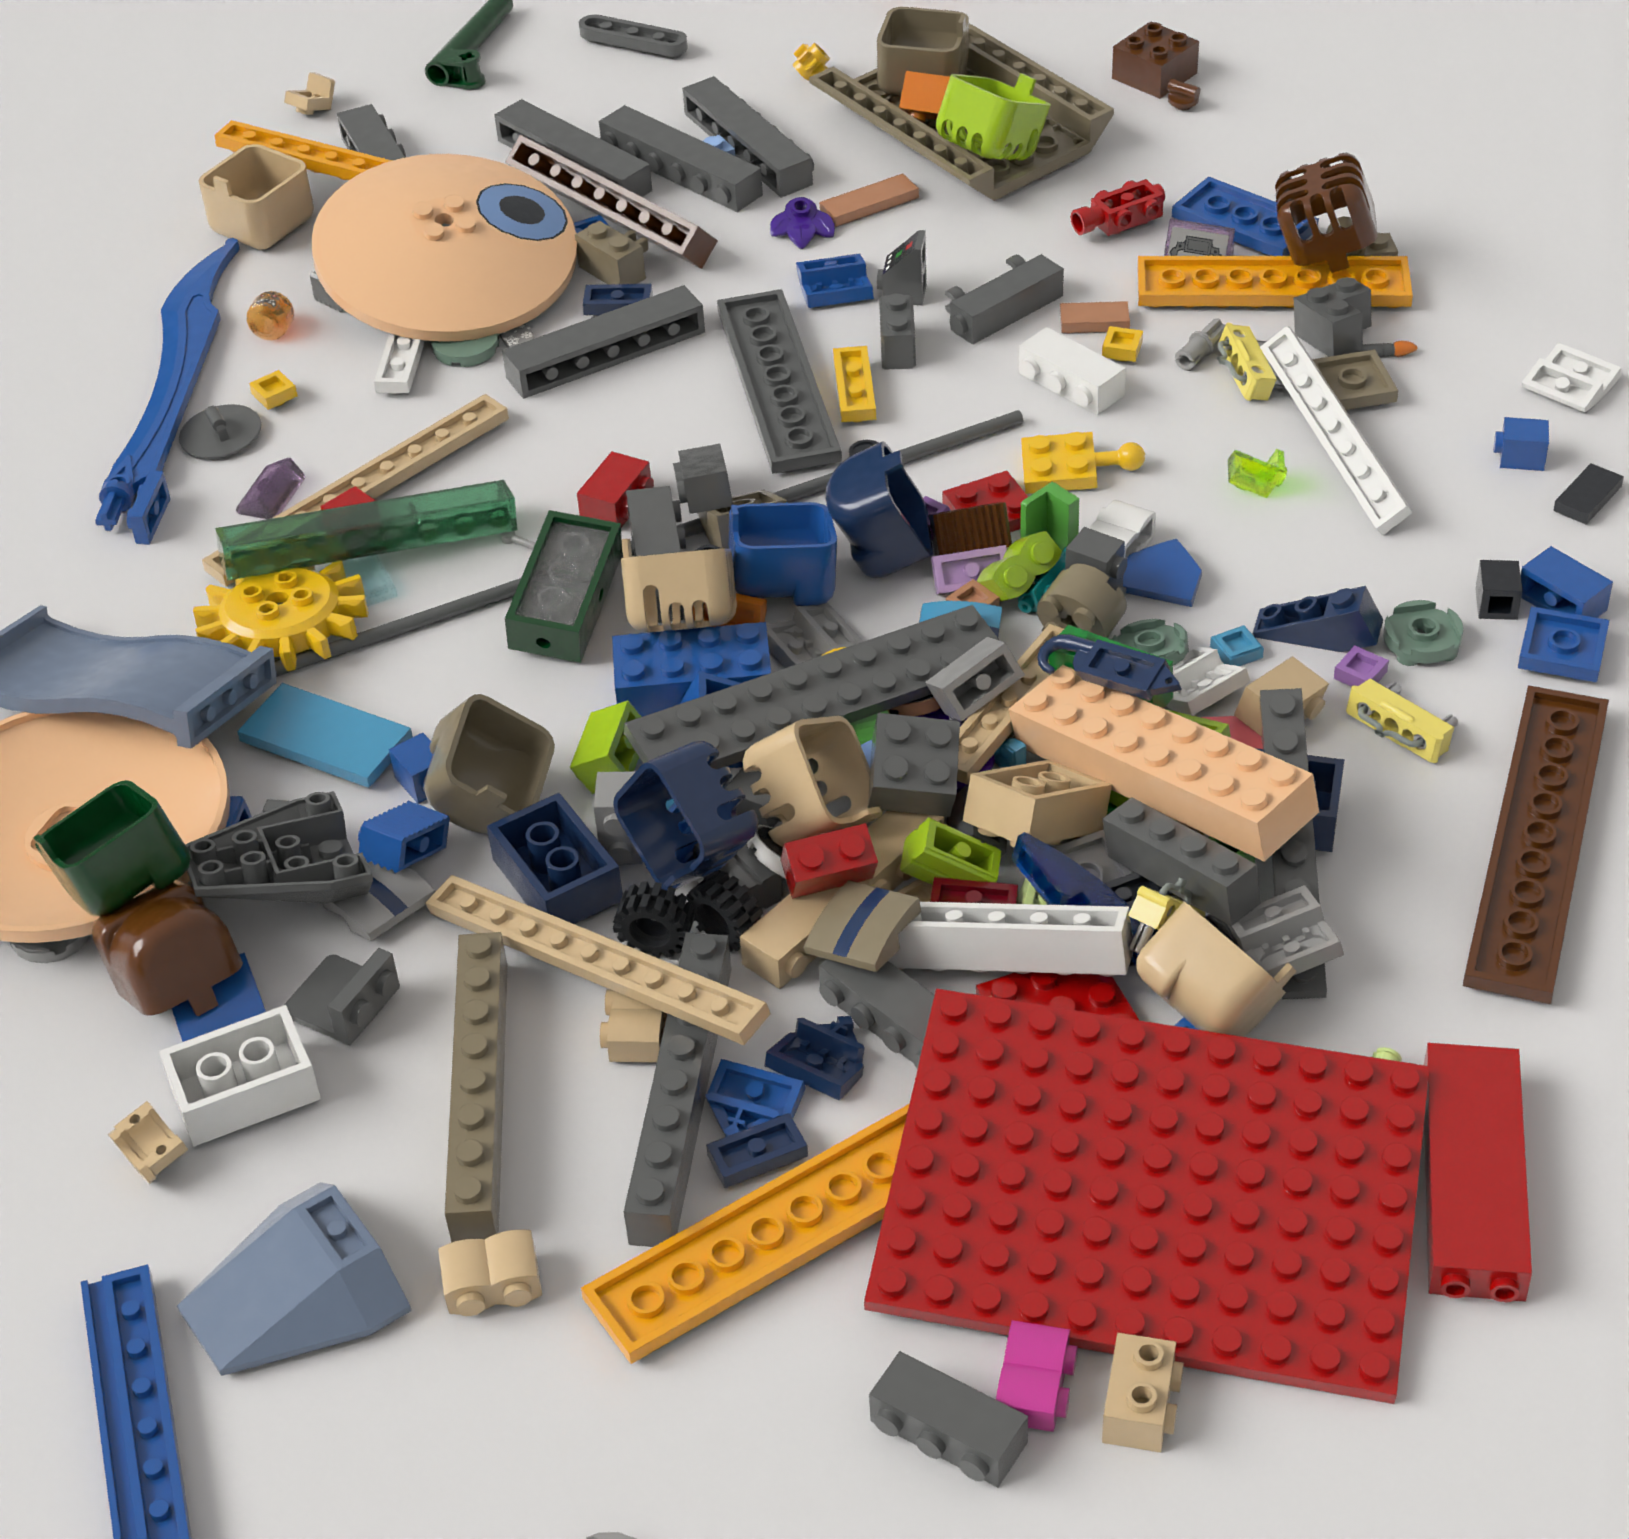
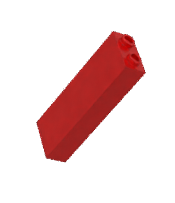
(1476, 1174)

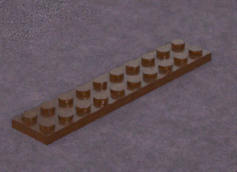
(1537, 846)

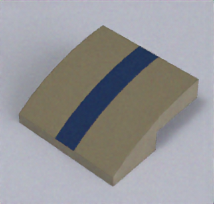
(862, 925)

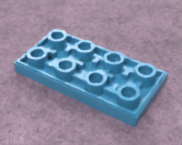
(324, 734)

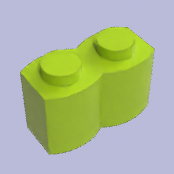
(1020, 565)

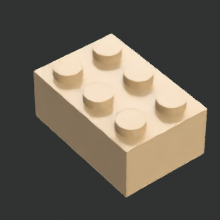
(1038, 800)

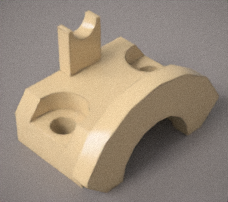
(147, 1142)

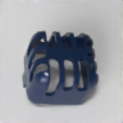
(702, 802)

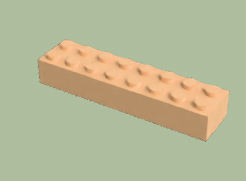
(1167, 762)

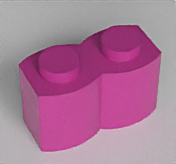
(1035, 1372)

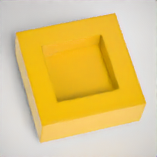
(1122, 344)
(273, 389)

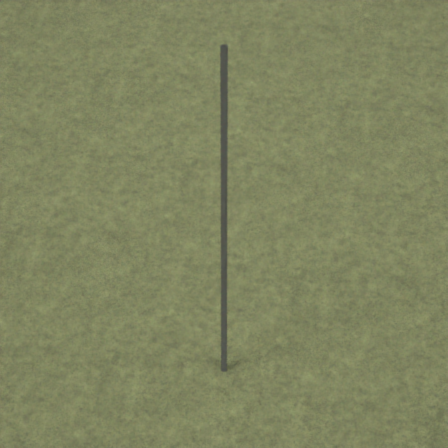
(690, 528)

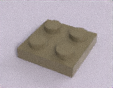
(1358, 379)

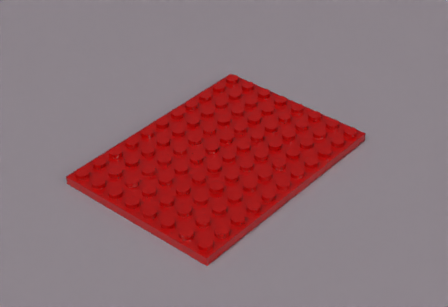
(1157, 1192)

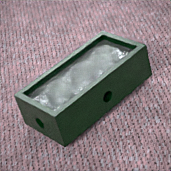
(564, 586)

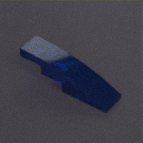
(1062, 879)

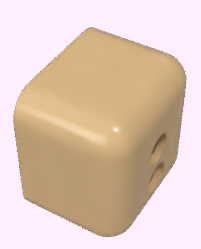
(257, 196)

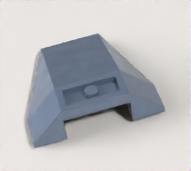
(295, 1286)

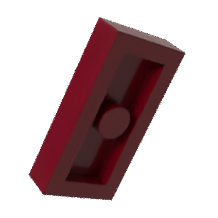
(973, 891)

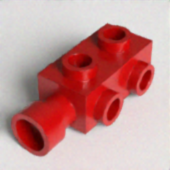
(1120, 209)

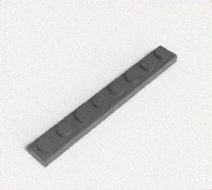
(1296, 859)

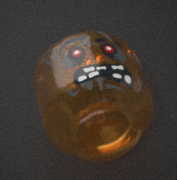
(270, 315)

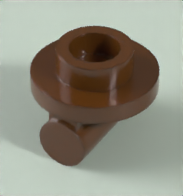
(1182, 95)

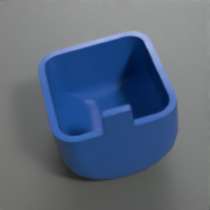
(784, 551)

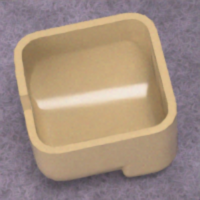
(1208, 975)

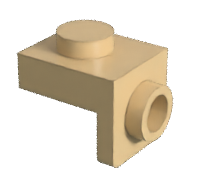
(316, 96)

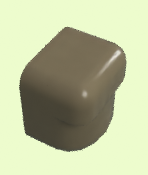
(922, 43)
(486, 763)

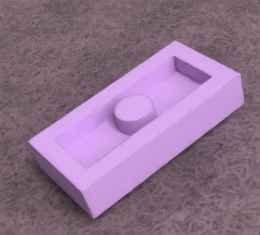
(959, 568)

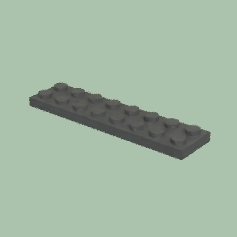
(778, 382)

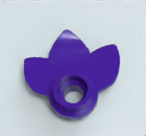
(801, 222)

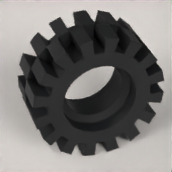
(644, 903)
(724, 907)

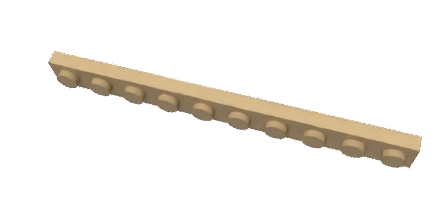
(398, 462)
(601, 960)

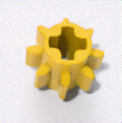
(810, 60)

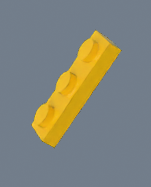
(854, 384)

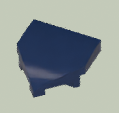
(820, 1055)

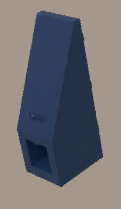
(1323, 621)

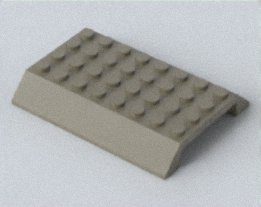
(1068, 133)

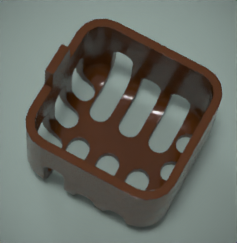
(1320, 192)

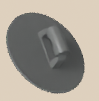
(220, 431)

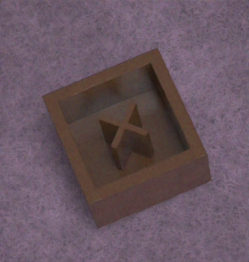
(1153, 58)

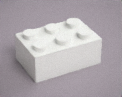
(240, 1075)

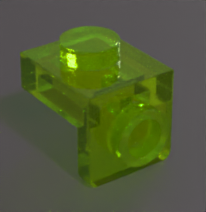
(1256, 475)

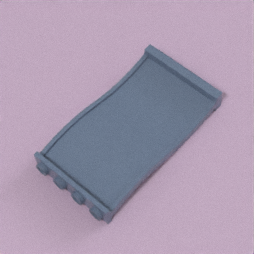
(160, 679)

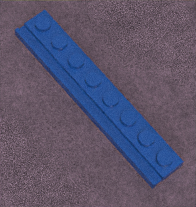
(134, 1408)

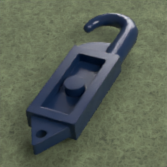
(1113, 666)

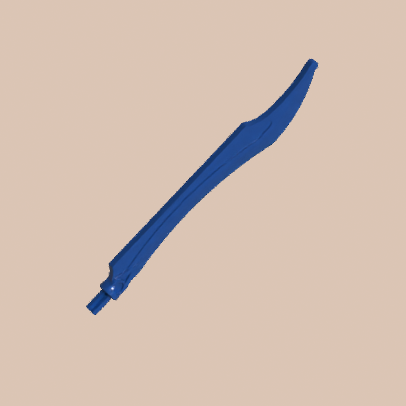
(188, 331)

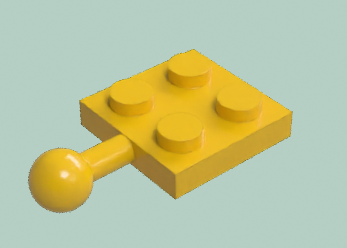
(1071, 460)

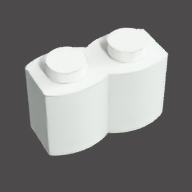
(1128, 524)

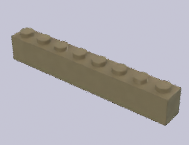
(477, 1088)

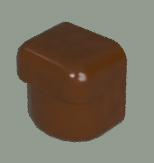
(166, 950)

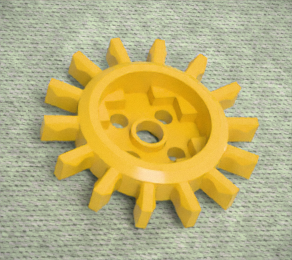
(312, 611)

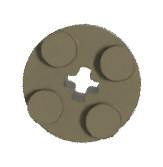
(1082, 600)

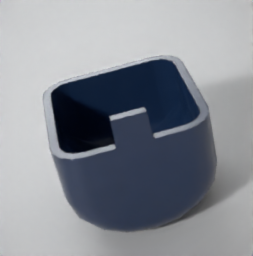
(879, 511)

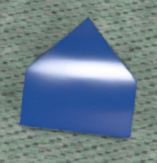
(1163, 573)
(750, 1096)

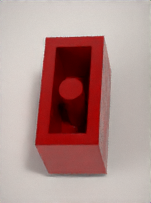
(605, 491)
(828, 860)

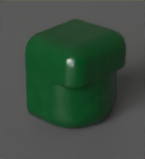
(114, 849)

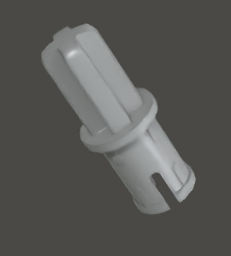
(1199, 345)

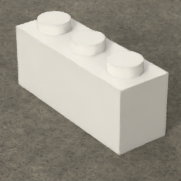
(1072, 370)

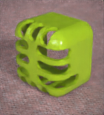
(993, 116)

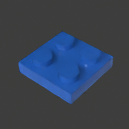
(1563, 644)

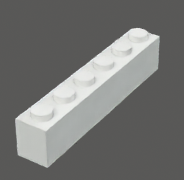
(1017, 939)

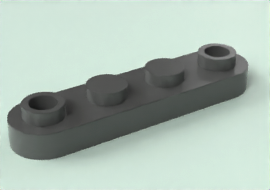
(633, 35)

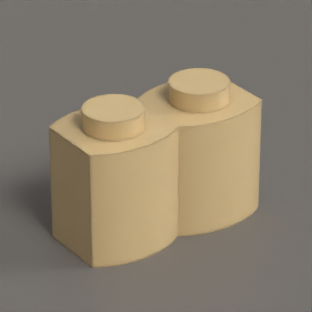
(632, 1029)
(490, 1272)

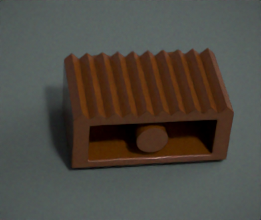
(970, 528)

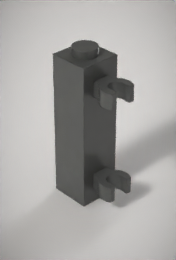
(1005, 298)

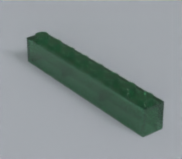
(366, 529)

